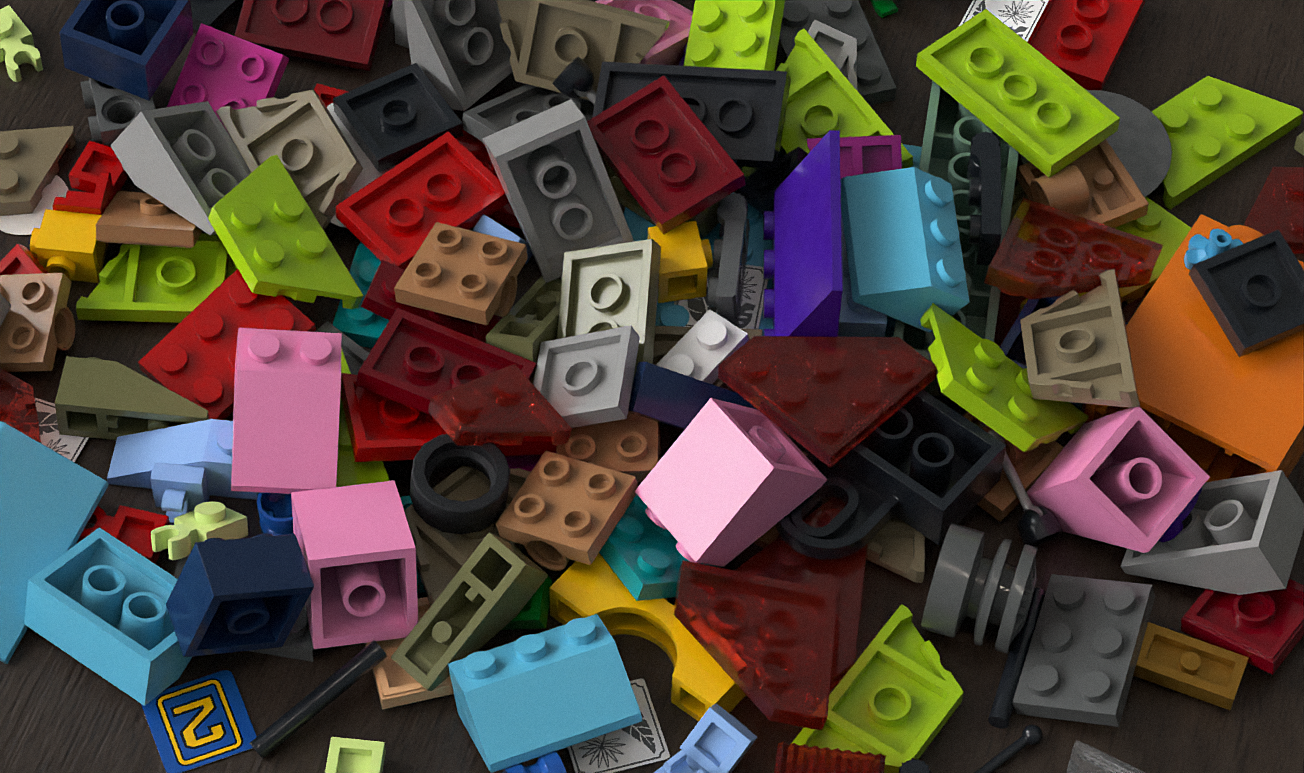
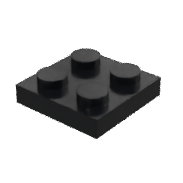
(396, 116)
(1254, 292)

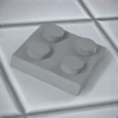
(589, 375)

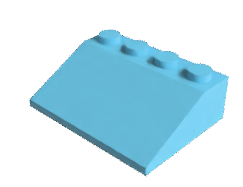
(41, 517)

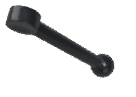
(1030, 736)

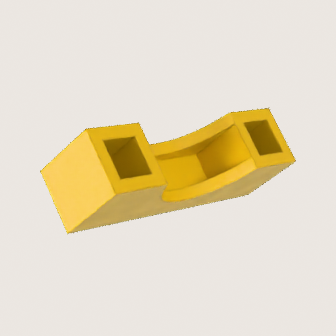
(597, 590)

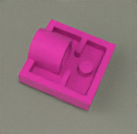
(227, 72)

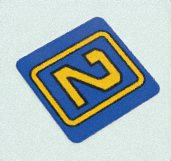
(199, 722)

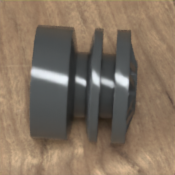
(979, 588)

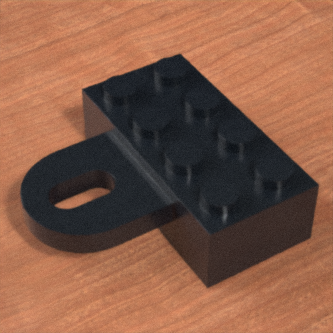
(916, 465)

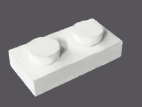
(705, 348)

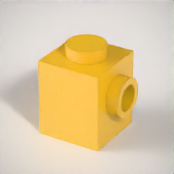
(69, 245)
(682, 262)

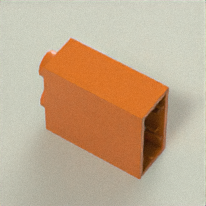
(1218, 407)

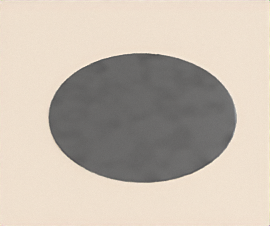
(1139, 142)

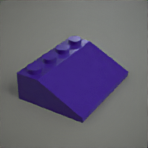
(806, 247)

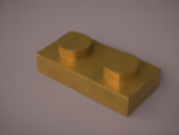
(1190, 666)

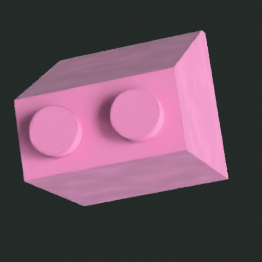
(1119, 481)
(727, 482)
(358, 562)

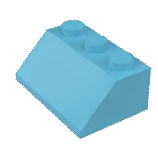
(903, 243)
(109, 614)
(543, 692)

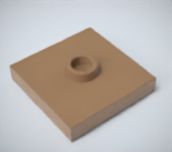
(144, 221)

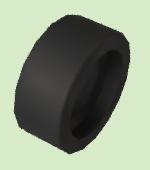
(455, 515)

